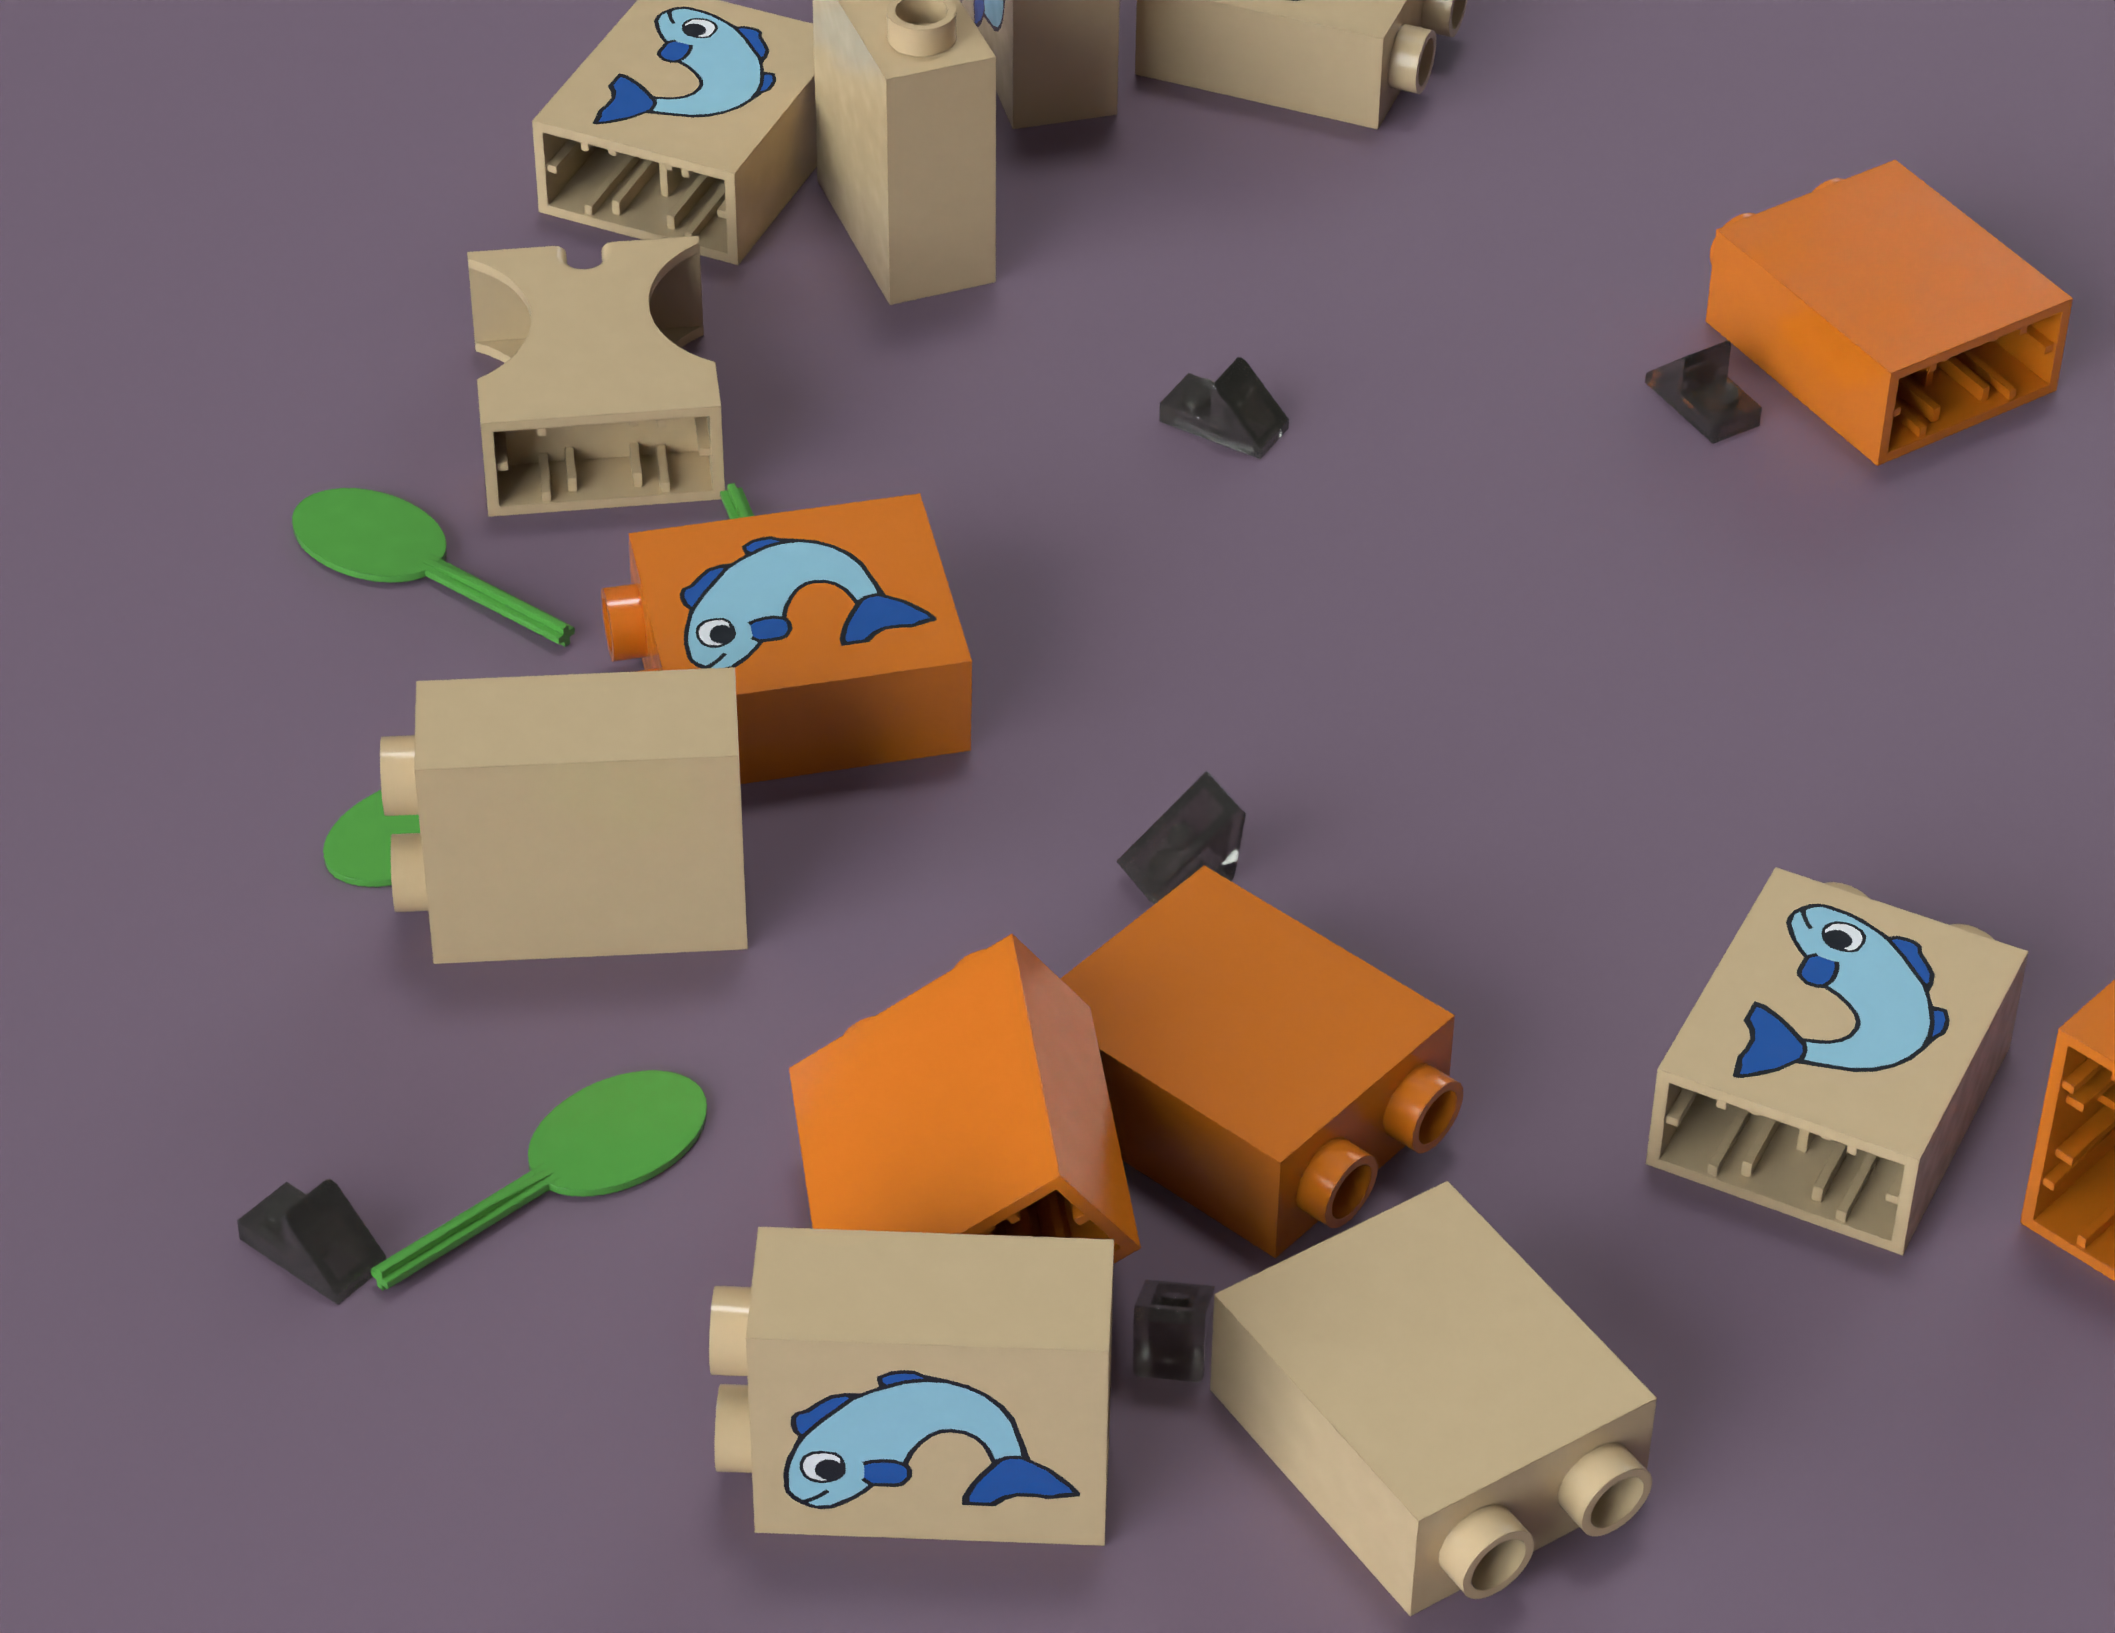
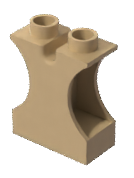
(595, 379)

